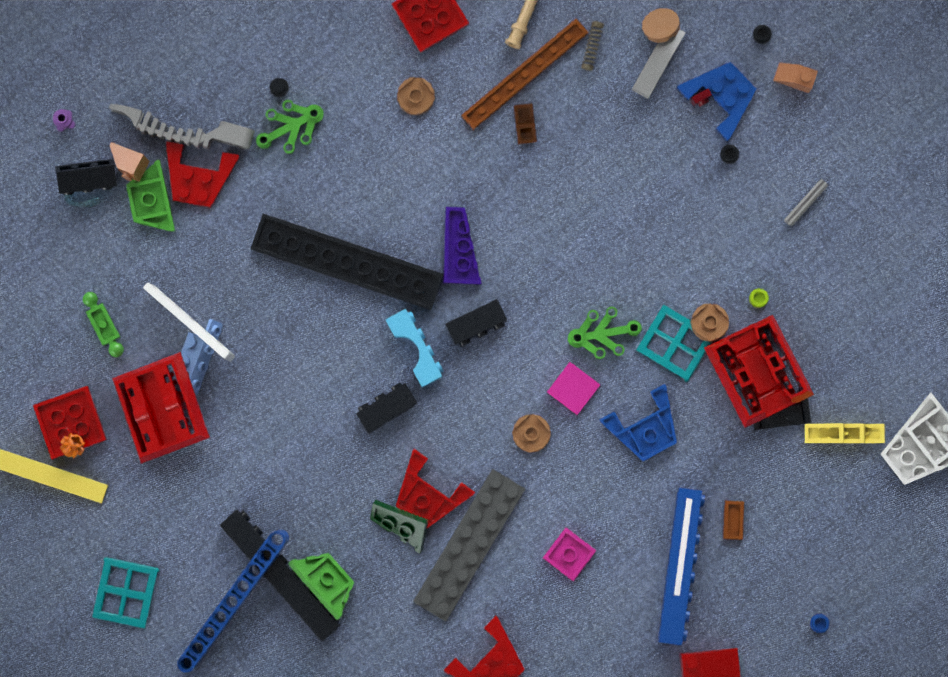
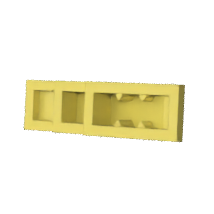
(845, 433)

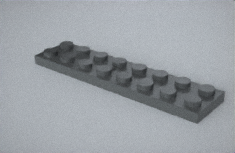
(469, 545)

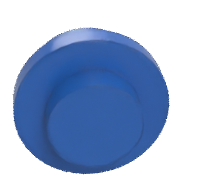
(819, 623)

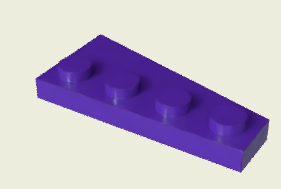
(459, 255)

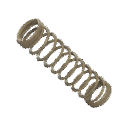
(587, 66)

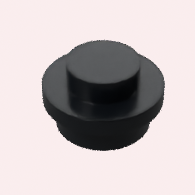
(762, 34)
(279, 87)
(729, 154)

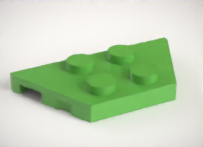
(150, 199)
(325, 580)

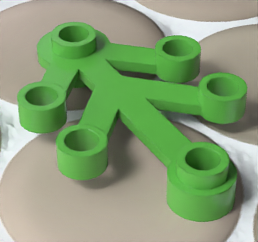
(292, 125)
(601, 333)

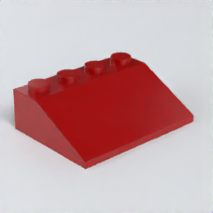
(710, 663)

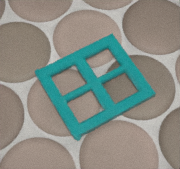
(675, 343)
(125, 592)

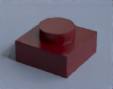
(701, 98)

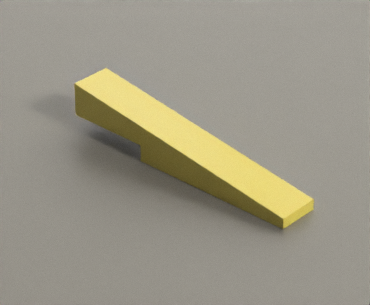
(52, 476)

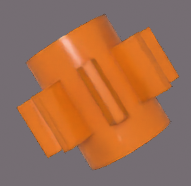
(72, 445)

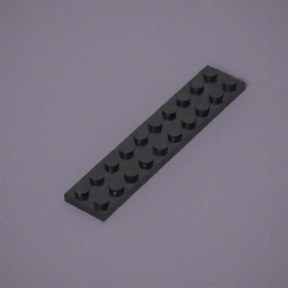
(347, 261)

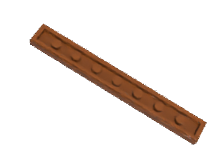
(524, 74)

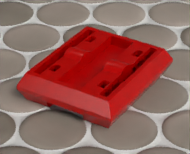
(758, 371)
(159, 408)

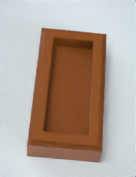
(733, 520)

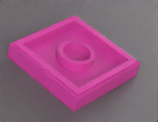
(573, 388)
(569, 554)

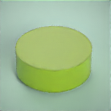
(758, 298)

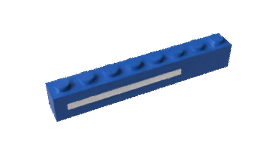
(679, 566)

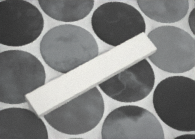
(189, 322)

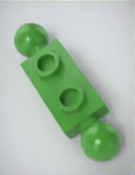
(103, 324)

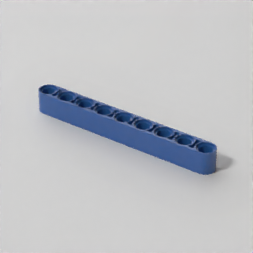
(225, 605)

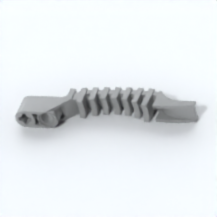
(225, 133)

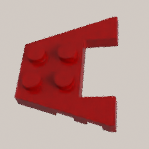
(196, 184)
(422, 498)
(498, 662)

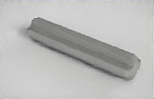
(806, 202)

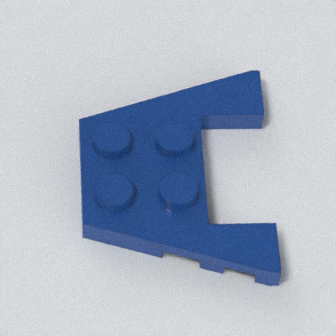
(728, 89)
(649, 434)

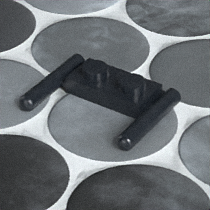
(788, 417)

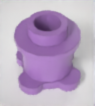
(67, 123)

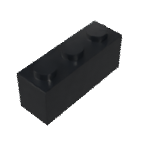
(86, 176)
(476, 323)
(386, 407)

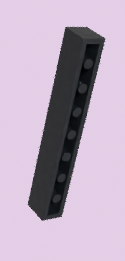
(280, 575)

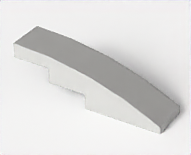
(656, 65)

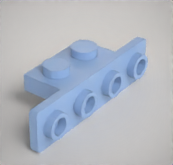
(198, 353)

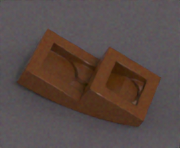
(525, 123)

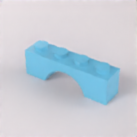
(403, 327)

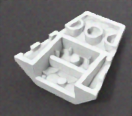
(920, 443)

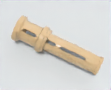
(519, 28)

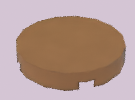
(661, 25)
(415, 96)
(710, 322)
(531, 433)

